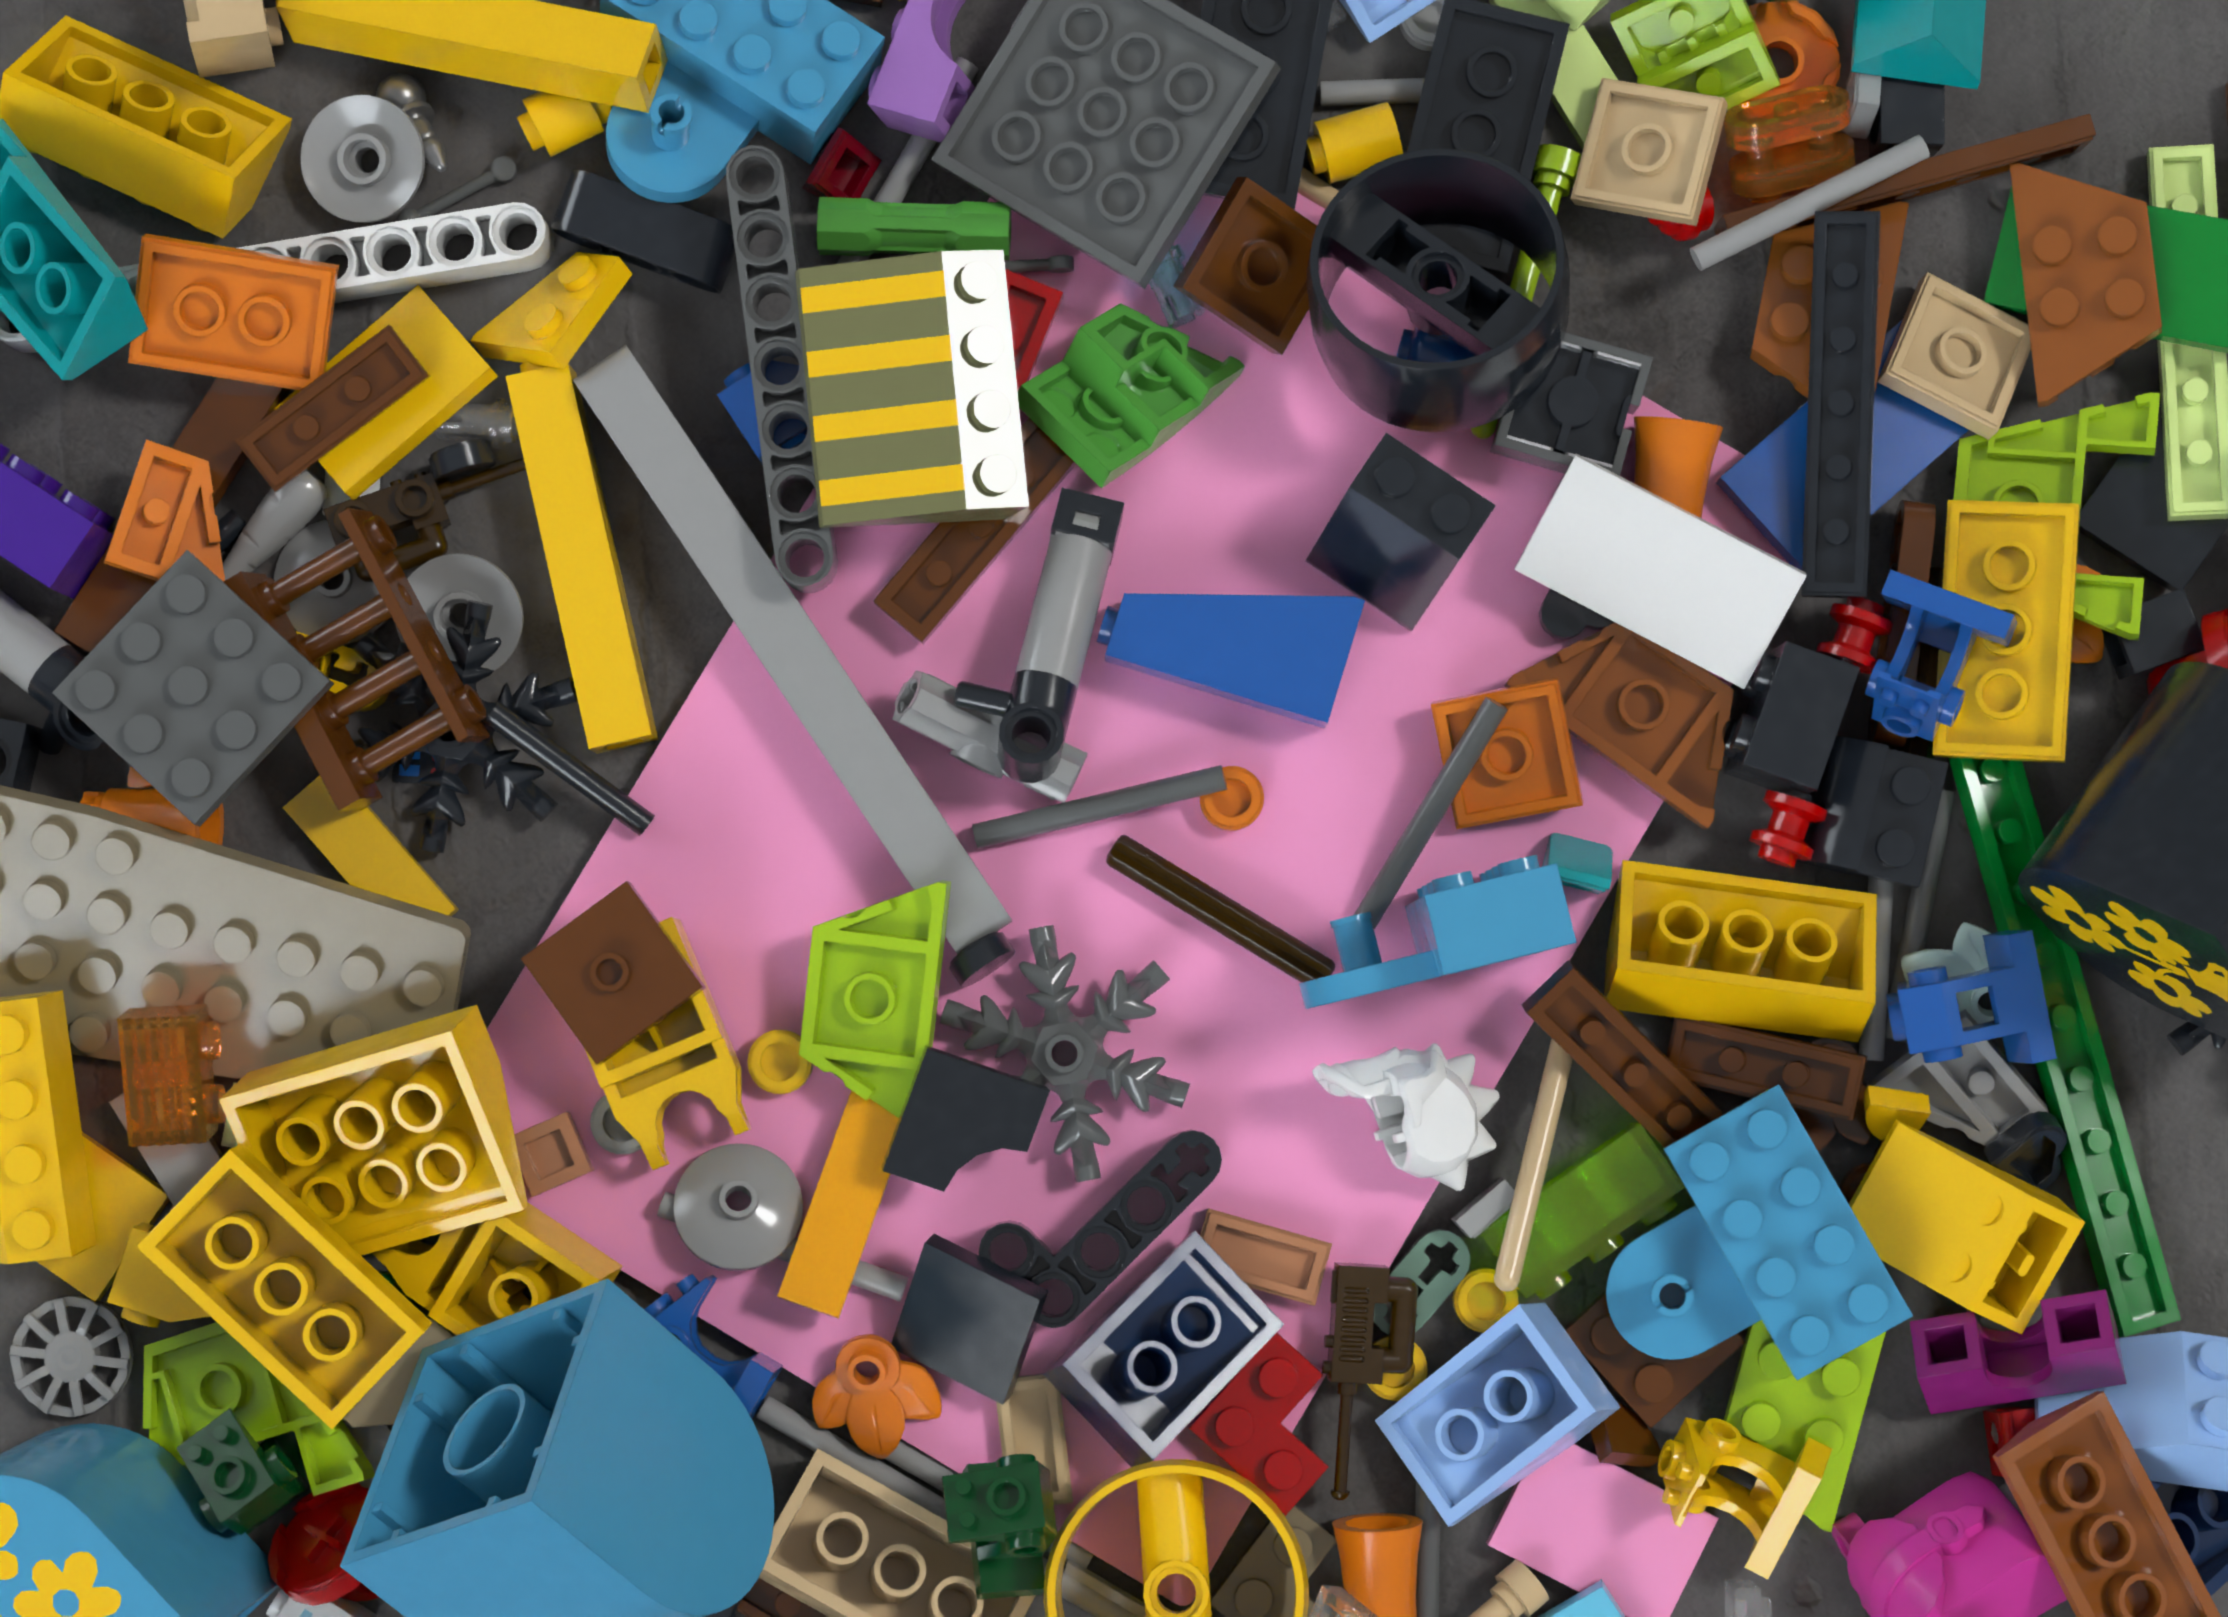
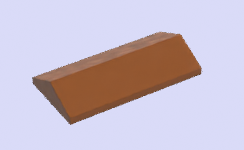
(2100, 1516)

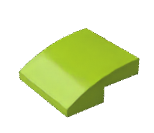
(1696, 47)

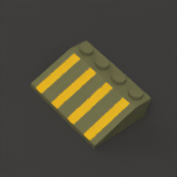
(912, 389)

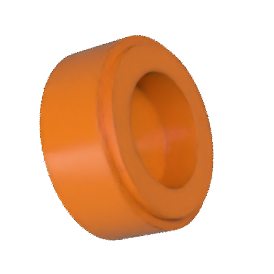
(1238, 804)

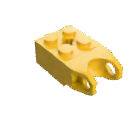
(674, 1057)
(478, 1269)

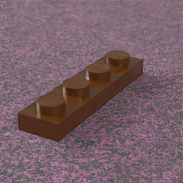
(962, 551)
(1619, 1056)

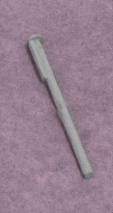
(1078, 1584)

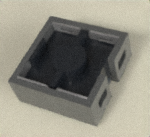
(1577, 408)

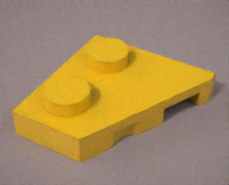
(555, 314)

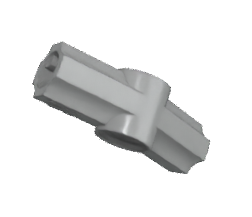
(973, 736)

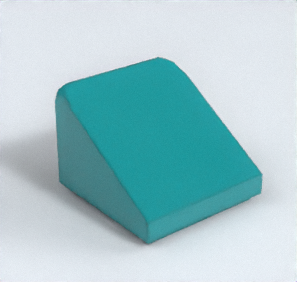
(1580, 862)

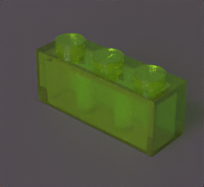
(1590, 1207)

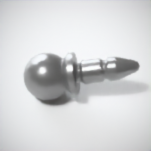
(411, 98)

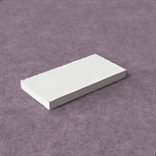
(1660, 571)

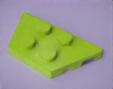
(876, 993)
(1823, 1405)

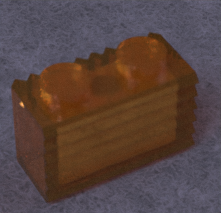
(170, 1074)

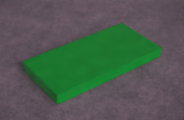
(2189, 272)

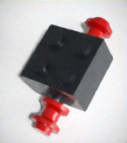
(1794, 722)

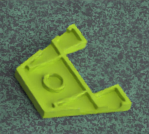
(2047, 466)
(207, 1372)

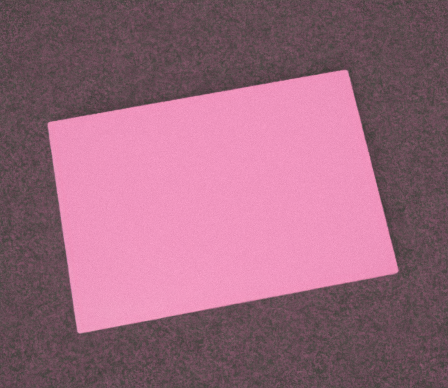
(767, 843)

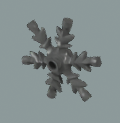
(1086, 1033)

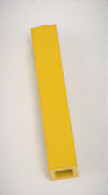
(495, 41)
(581, 558)

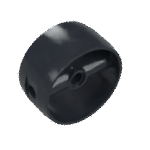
(1379, 236)

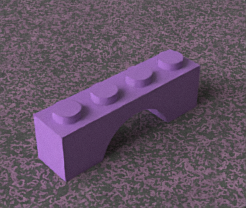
(919, 82)

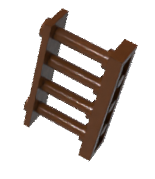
(344, 768)

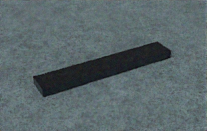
(1841, 404)

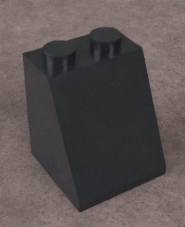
(1399, 532)

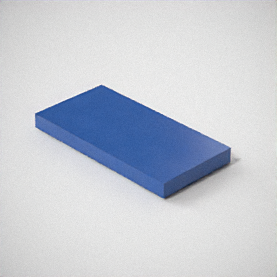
(1771, 477)

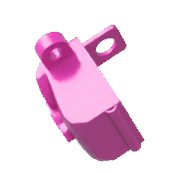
(1949, 1556)

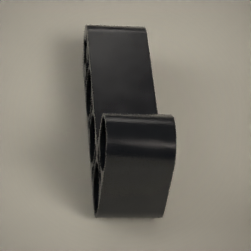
(1114, 1220)

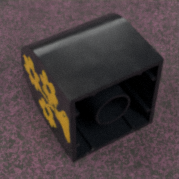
(2143, 854)

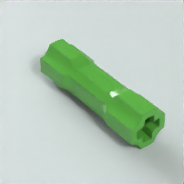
(872, 227)

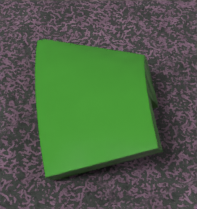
(1123, 391)

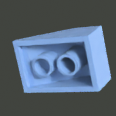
(2170, 1406)
(1497, 1411)

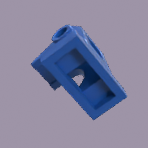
(1942, 622)
(1929, 1015)
(747, 1377)

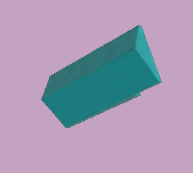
(1920, 40)
(55, 273)

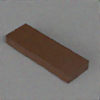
(332, 408)
(1754, 1061)

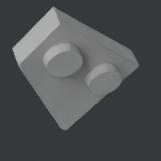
(1968, 1093)

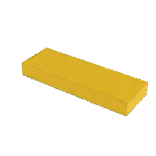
(365, 850)

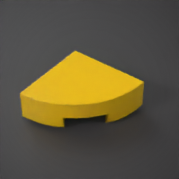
(1886, 1105)

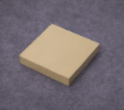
(1649, 151)
(1957, 356)

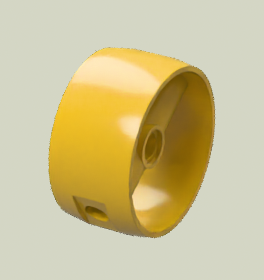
(1172, 1533)

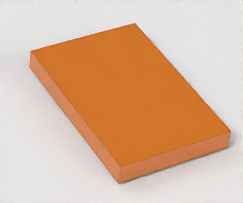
(233, 312)

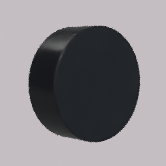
(461, 460)
(981, 958)

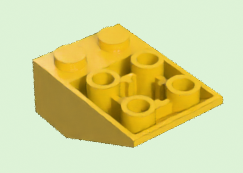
(1963, 1226)

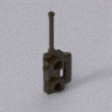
(417, 504)
(1350, 1347)

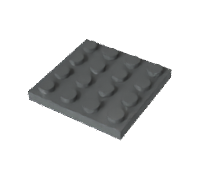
(1107, 123)

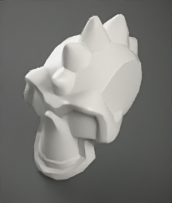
(1422, 1108)

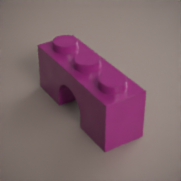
(2062, 1353)

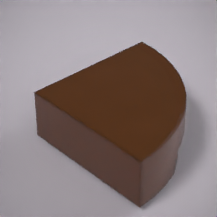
(1625, 1440)

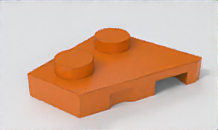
(166, 514)

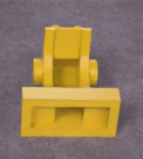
(1767, 1510)

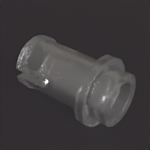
(482, 421)

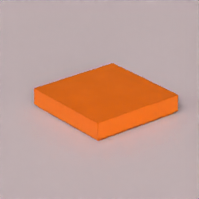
(1526, 762)

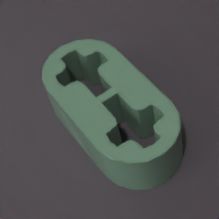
(1438, 1286)

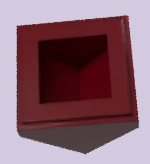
(842, 168)

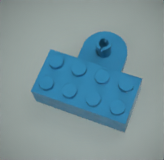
(732, 73)
(1454, 929)
(1757, 1245)

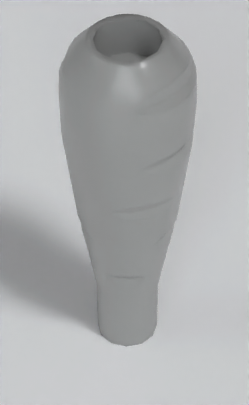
(275, 522)

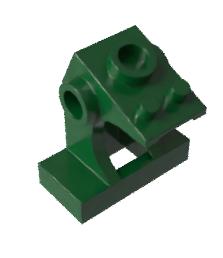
(242, 1479)
(1004, 1504)

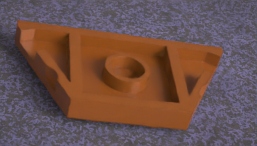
(2083, 276)
(1784, 312)
(1644, 714)

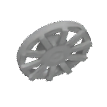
(71, 1356)

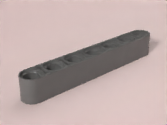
(770, 340)

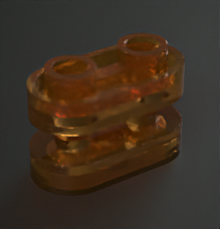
(1788, 141)

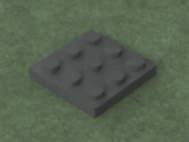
(193, 688)

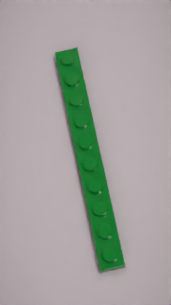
(2079, 1081)

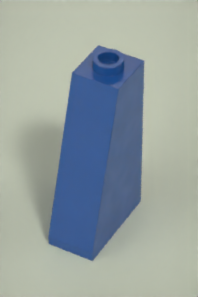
(1245, 648)

